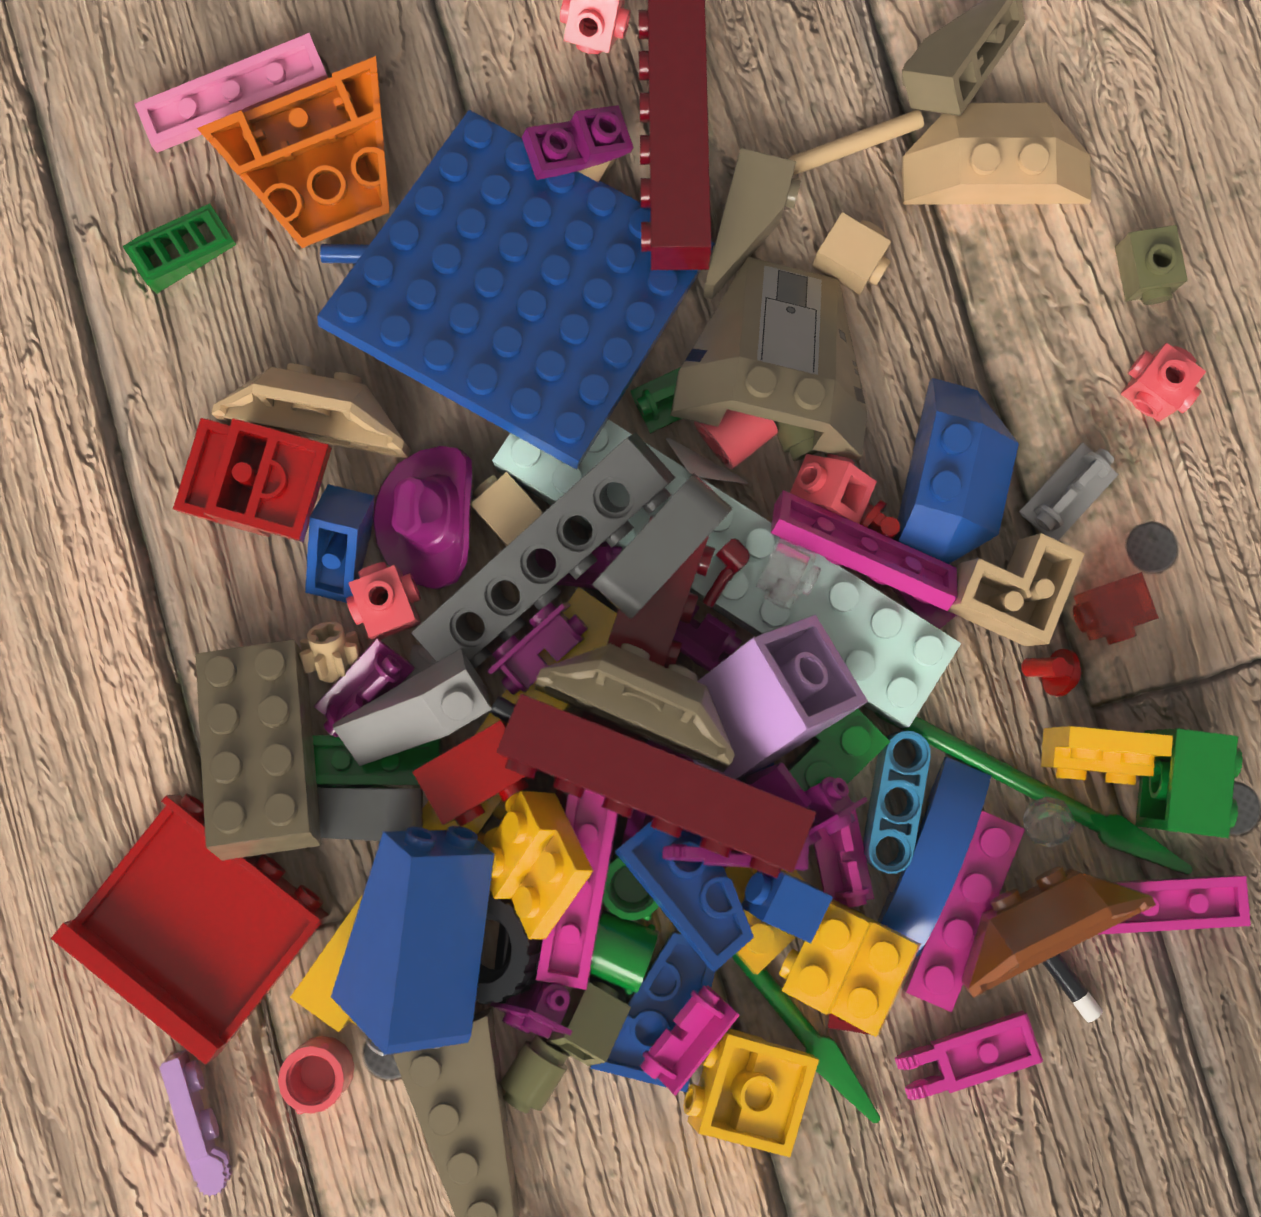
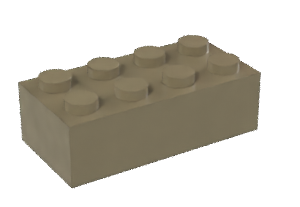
(257, 751)

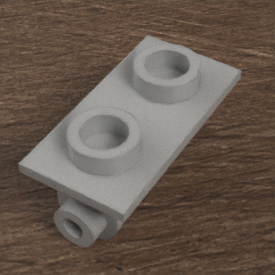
(1070, 491)

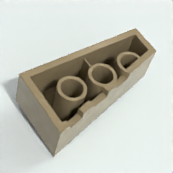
(465, 1120)

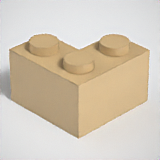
(1026, 596)

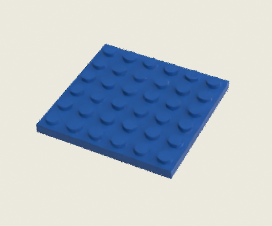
(511, 291)

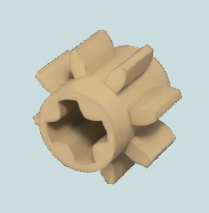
(329, 651)

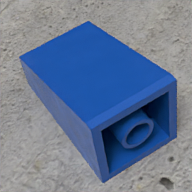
(418, 940)

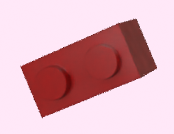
(468, 777)

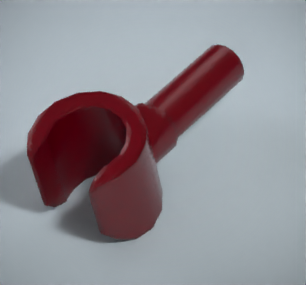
(734, 557)

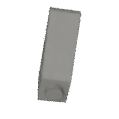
(416, 711)

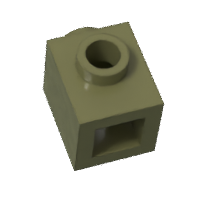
(1151, 264)
(595, 1023)

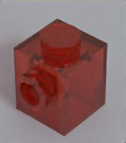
(1114, 609)

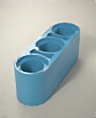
(904, 825)

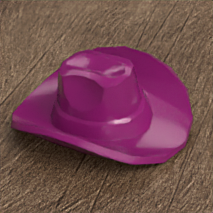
(426, 516)

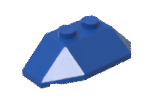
(956, 474)

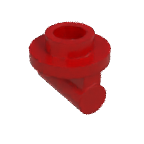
(879, 522)
(1058, 672)

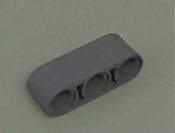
(662, 546)
(368, 811)

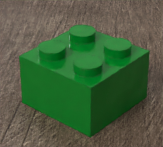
(1192, 786)

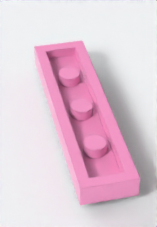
(244, 85)

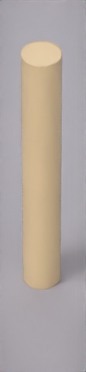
(857, 141)

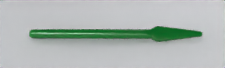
(1112, 830)
(831, 1063)

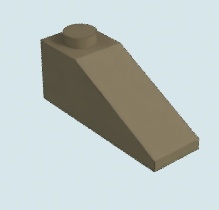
(960, 56)
(752, 211)

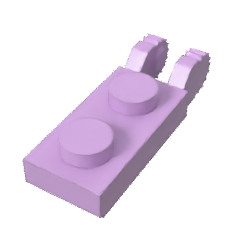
(195, 1124)

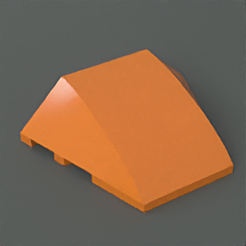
(313, 154)

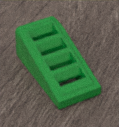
(172, 232)

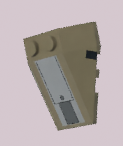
(778, 354)

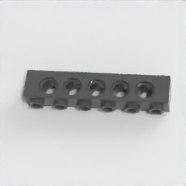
(629, 464)

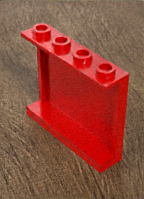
(192, 933)

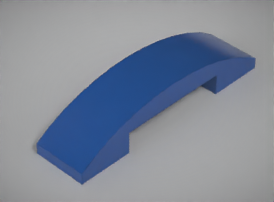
(938, 852)

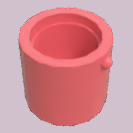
(737, 436)
(316, 1074)

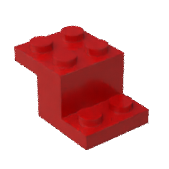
(252, 478)

